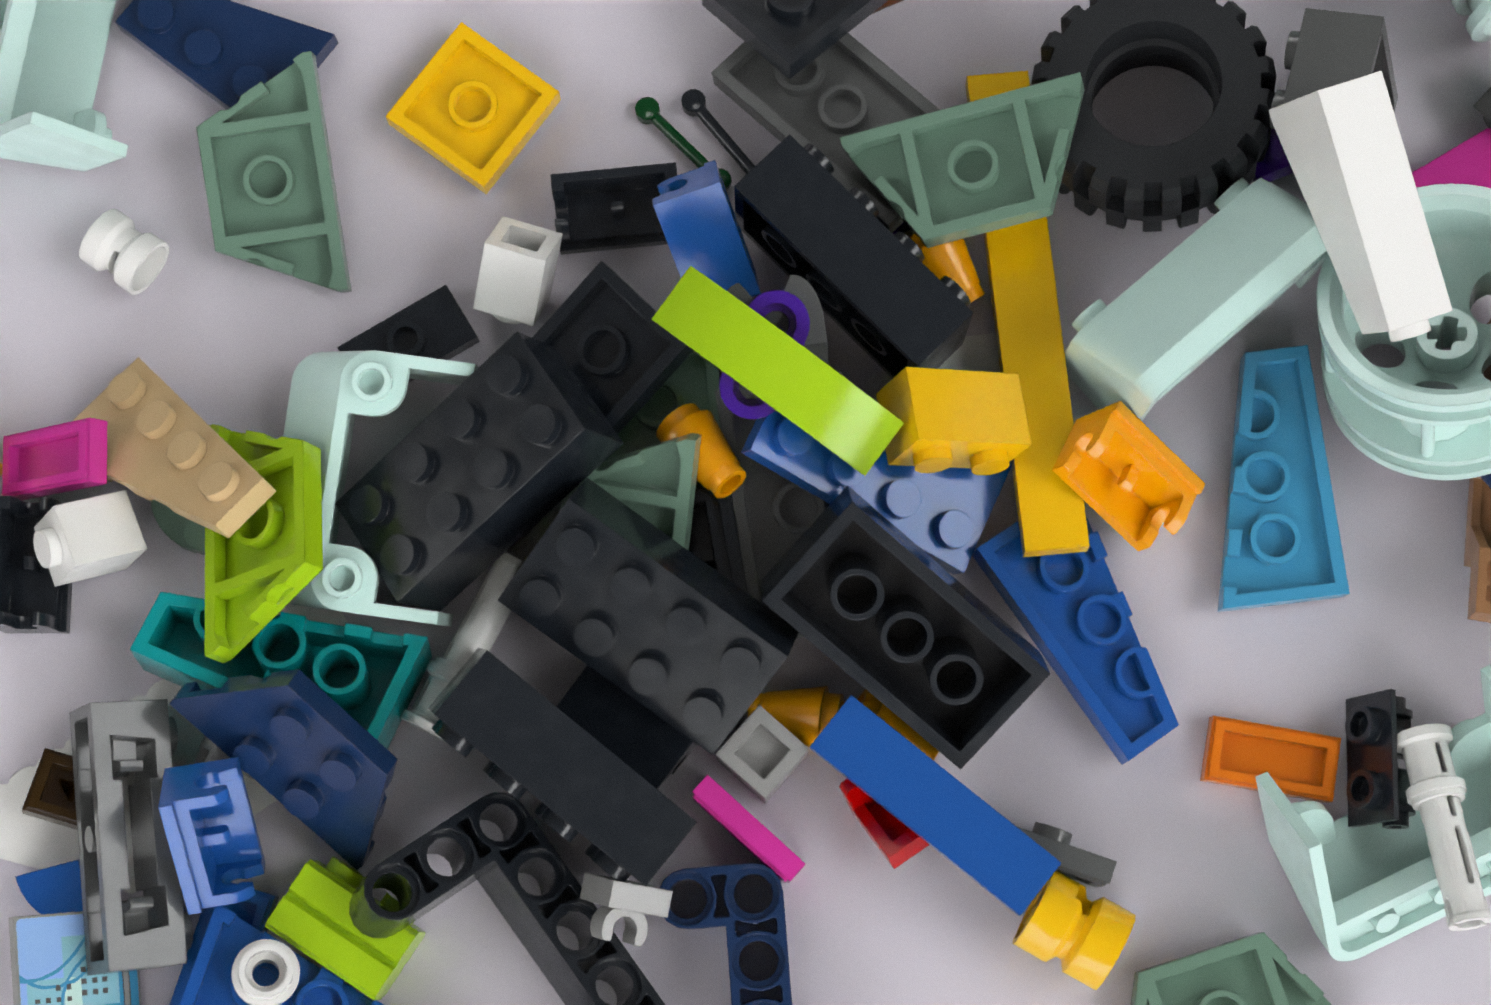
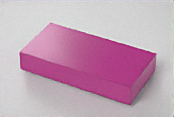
(55, 459)
(747, 829)

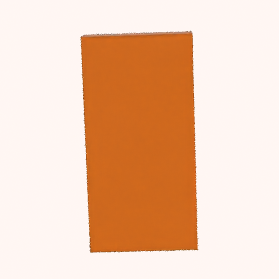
(1297, 760)

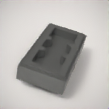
(1075, 862)

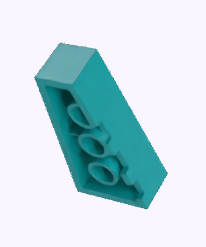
(357, 667)

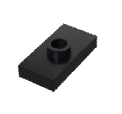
(425, 329)

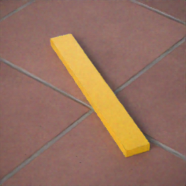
(1032, 345)

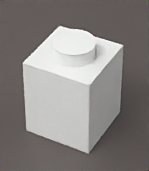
(517, 271)
(88, 538)

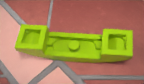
(777, 370)

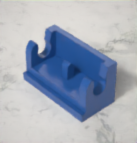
(704, 228)
(210, 832)

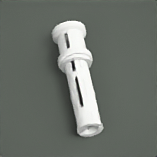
(478, 629)
(1438, 797)

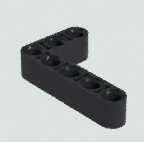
(529, 916)

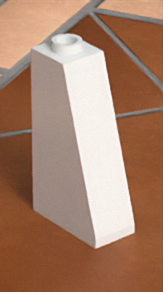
(1365, 204)

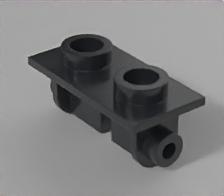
(1373, 776)

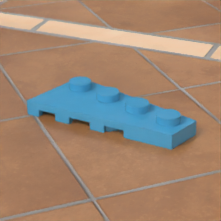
(1280, 502)

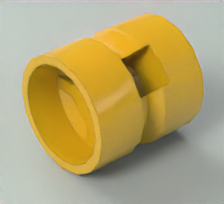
(1075, 930)

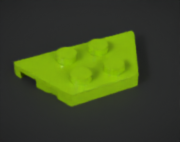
(272, 552)

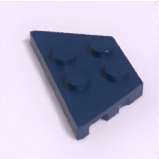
(300, 752)

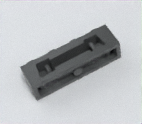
(144, 930)

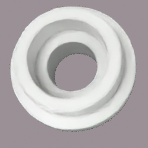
(265, 952)

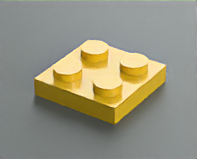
(473, 108)

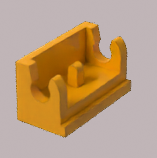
(1127, 475)

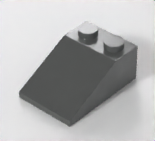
(1335, 50)

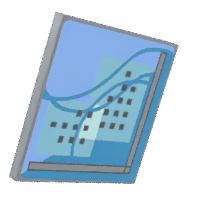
(52, 965)

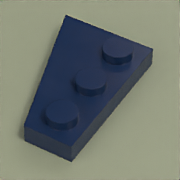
(221, 43)

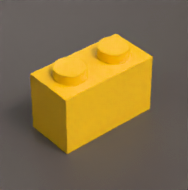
(956, 419)

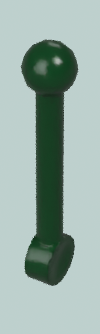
(648, 112)

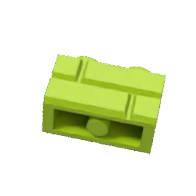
(319, 924)

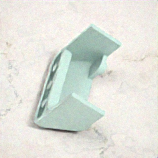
(50, 83)
(1195, 297)
(322, 411)
(1374, 881)

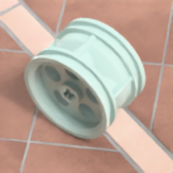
(1436, 405)

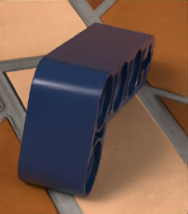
(741, 927)

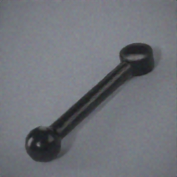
(695, 105)

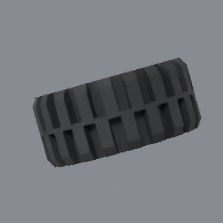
(1175, 177)

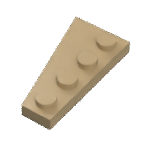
(173, 455)

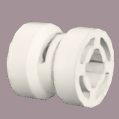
(123, 251)

